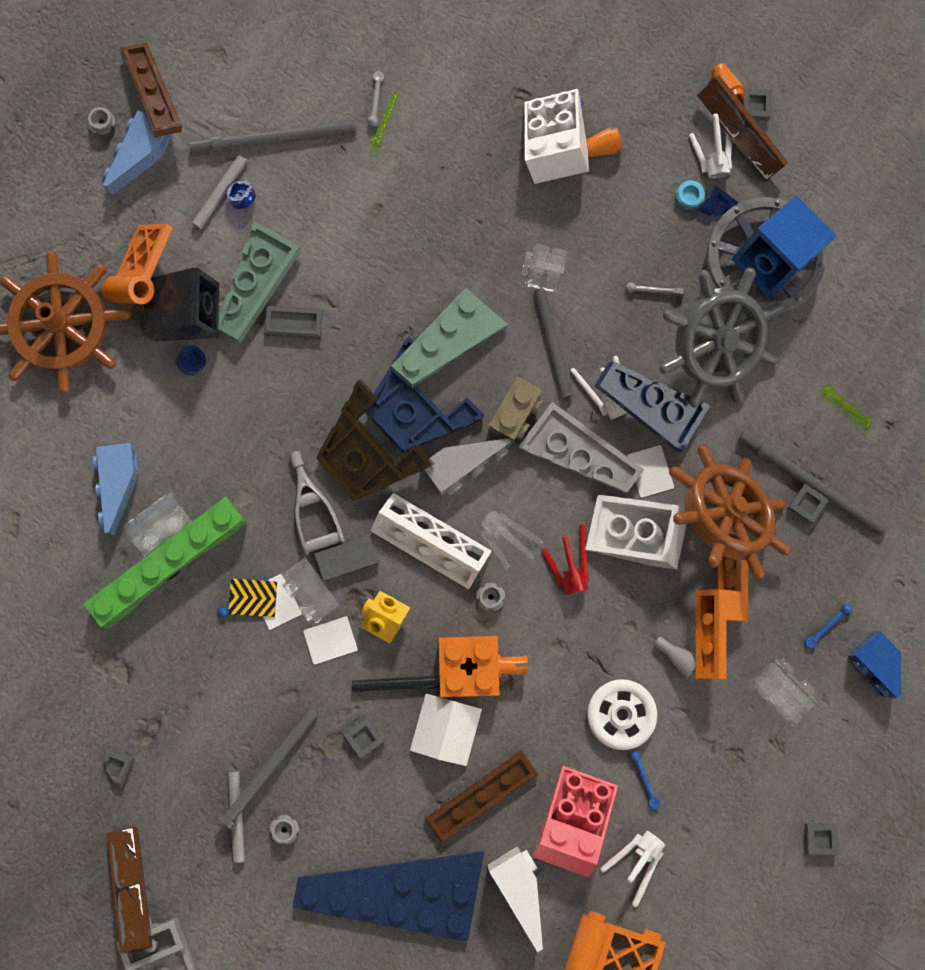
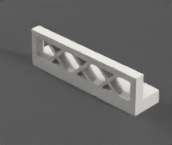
(427, 543)

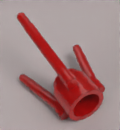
(573, 579)

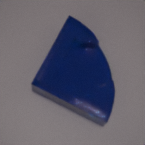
(717, 203)

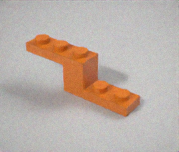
(716, 608)

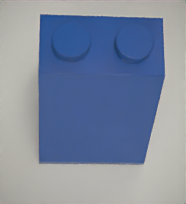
(784, 246)

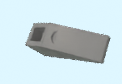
(459, 462)

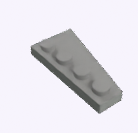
(573, 446)

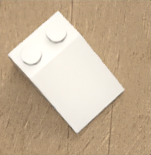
(636, 531)
(519, 886)

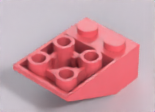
(576, 822)

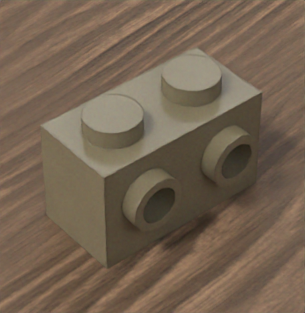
(515, 409)

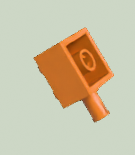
(490, 666)

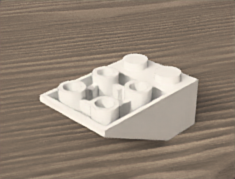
(555, 137)

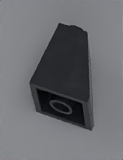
(182, 307)

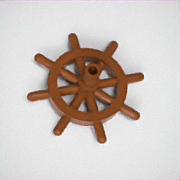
(58, 322)
(729, 512)

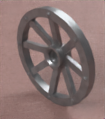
(714, 245)

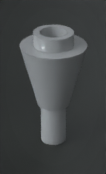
(682, 659)

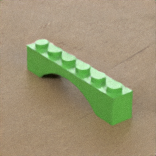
(144, 577)

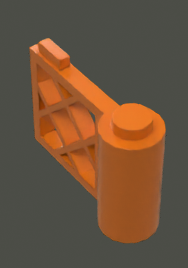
(133, 281)
(594, 941)

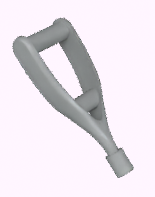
(309, 498)

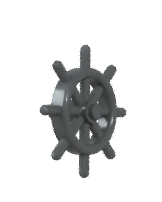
(721, 337)

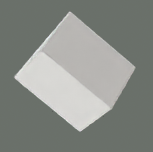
(445, 730)

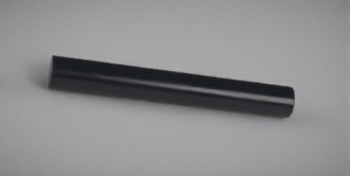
(395, 683)

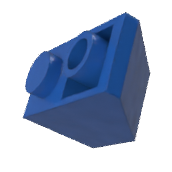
(880, 662)

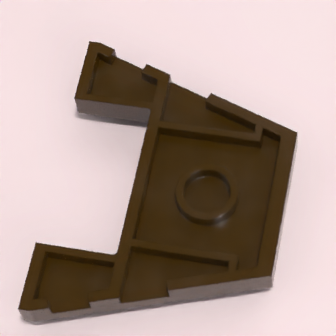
(357, 458)

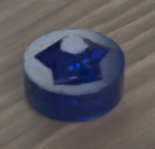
(241, 194)
(191, 360)

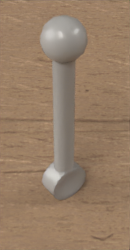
(378, 78)
(631, 288)

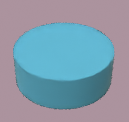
(690, 195)

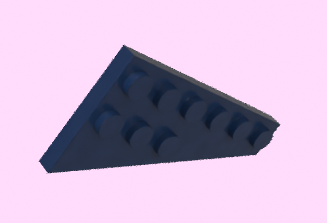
(412, 895)

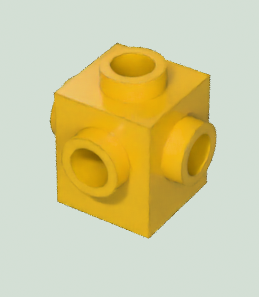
(383, 616)

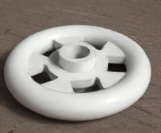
(598, 720)

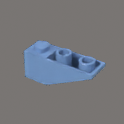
(134, 154)
(117, 479)

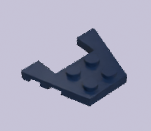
(411, 416)

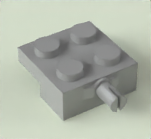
(168, 950)

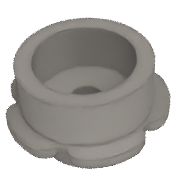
(98, 114)
(487, 604)
(276, 829)

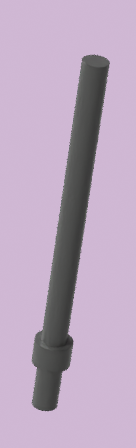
(219, 143)
(766, 451)

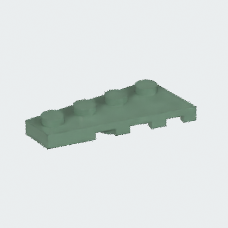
(260, 272)
(454, 332)

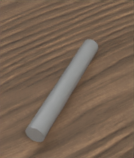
(219, 192)
(237, 833)

